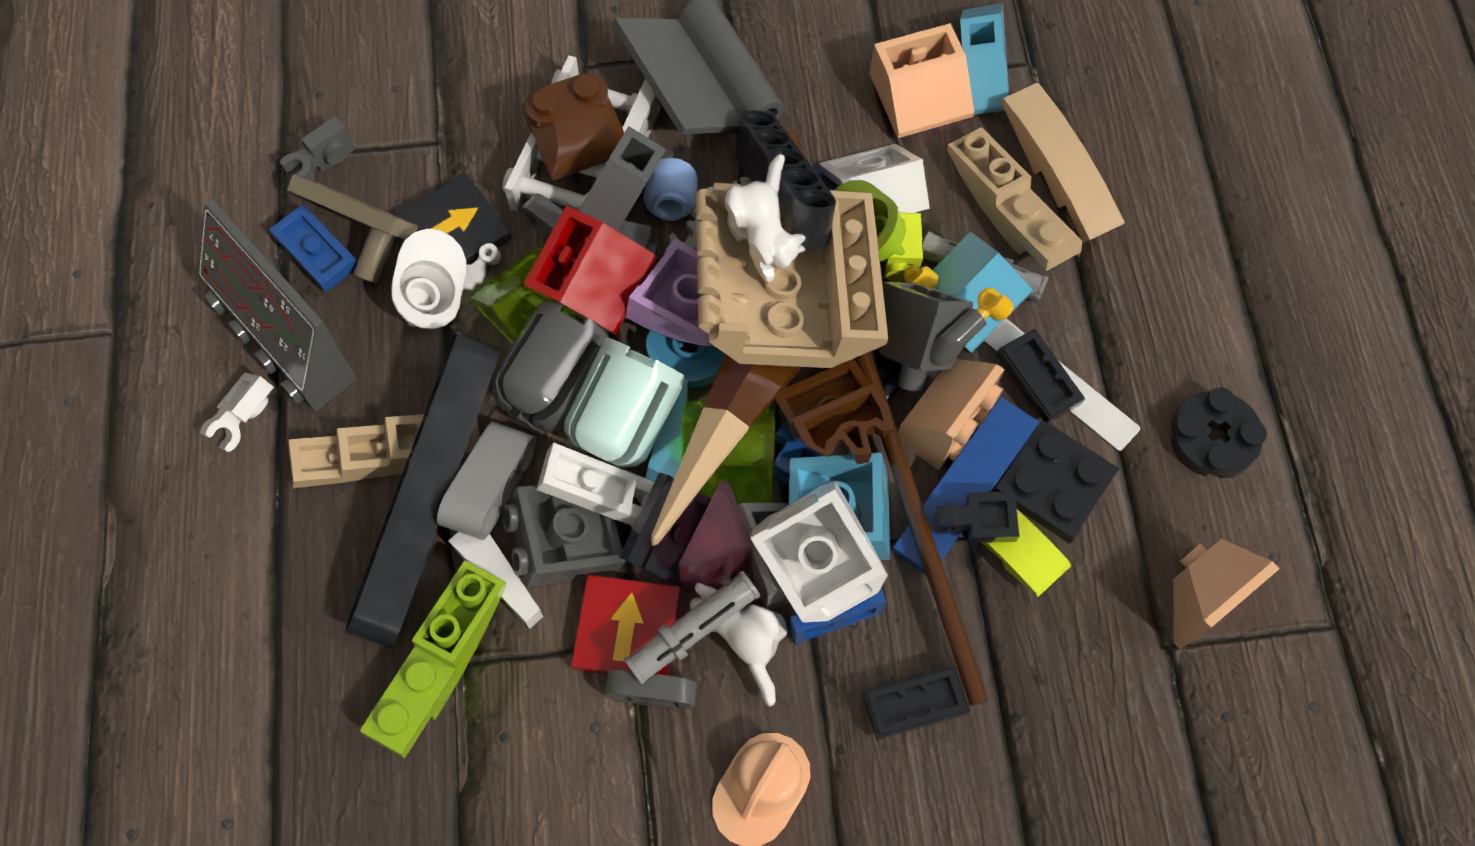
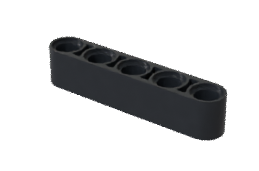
(803, 197)

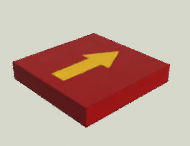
(619, 620)

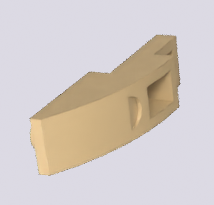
(1009, 203)

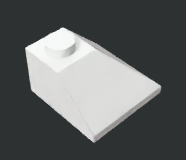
(889, 169)

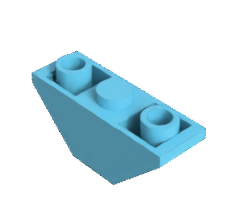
(986, 56)

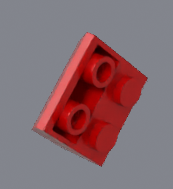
(590, 269)

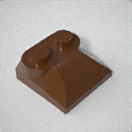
(573, 124)

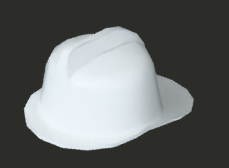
(428, 279)

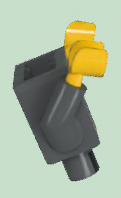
(932, 326)

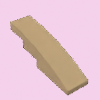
(1064, 162)
(358, 452)

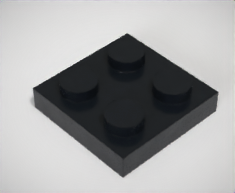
(1057, 481)

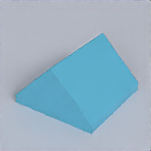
(978, 266)

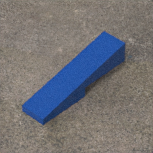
(974, 470)

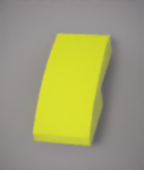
(1031, 558)

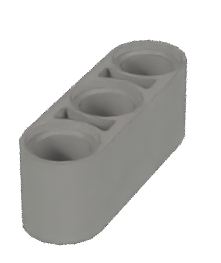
(486, 481)

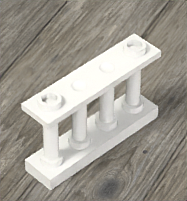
(518, 181)

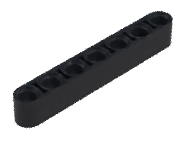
(423, 483)

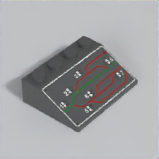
(269, 313)

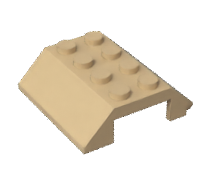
(813, 311)

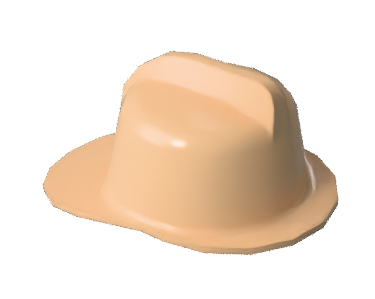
(761, 789)

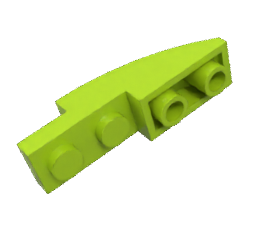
(437, 660)

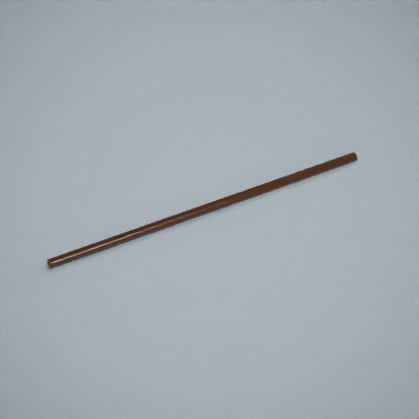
(925, 542)

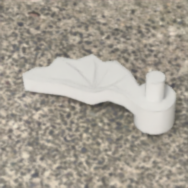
(476, 272)

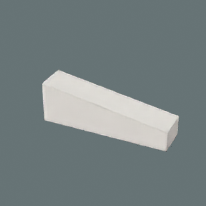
(490, 558)

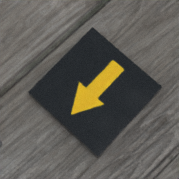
(461, 213)

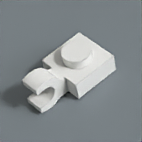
(242, 402)

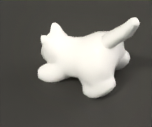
(756, 217)
(752, 636)

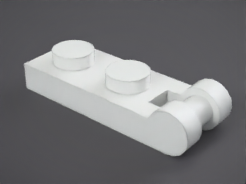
(593, 484)

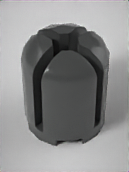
(546, 367)

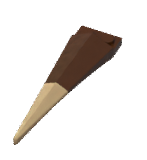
(730, 410)

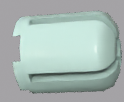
(622, 405)

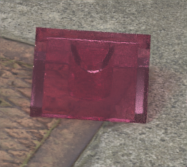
(719, 544)

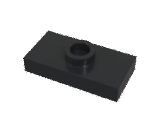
(1040, 376)
(915, 703)

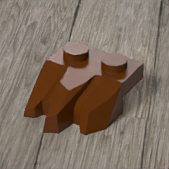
(836, 411)

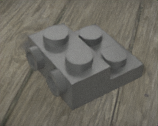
(558, 538)

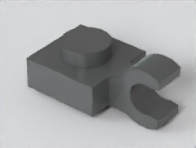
(322, 149)

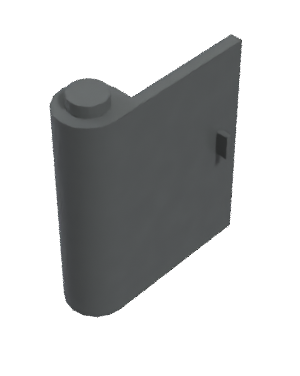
(699, 68)

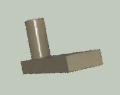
(383, 224)

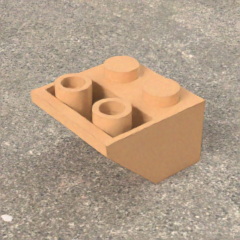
(922, 80)
(951, 411)

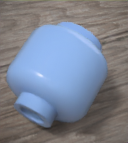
(671, 189)

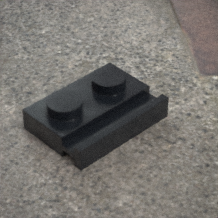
(664, 557)

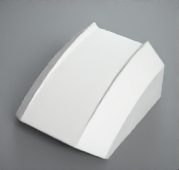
(820, 554)

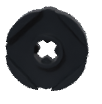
(1234, 416)

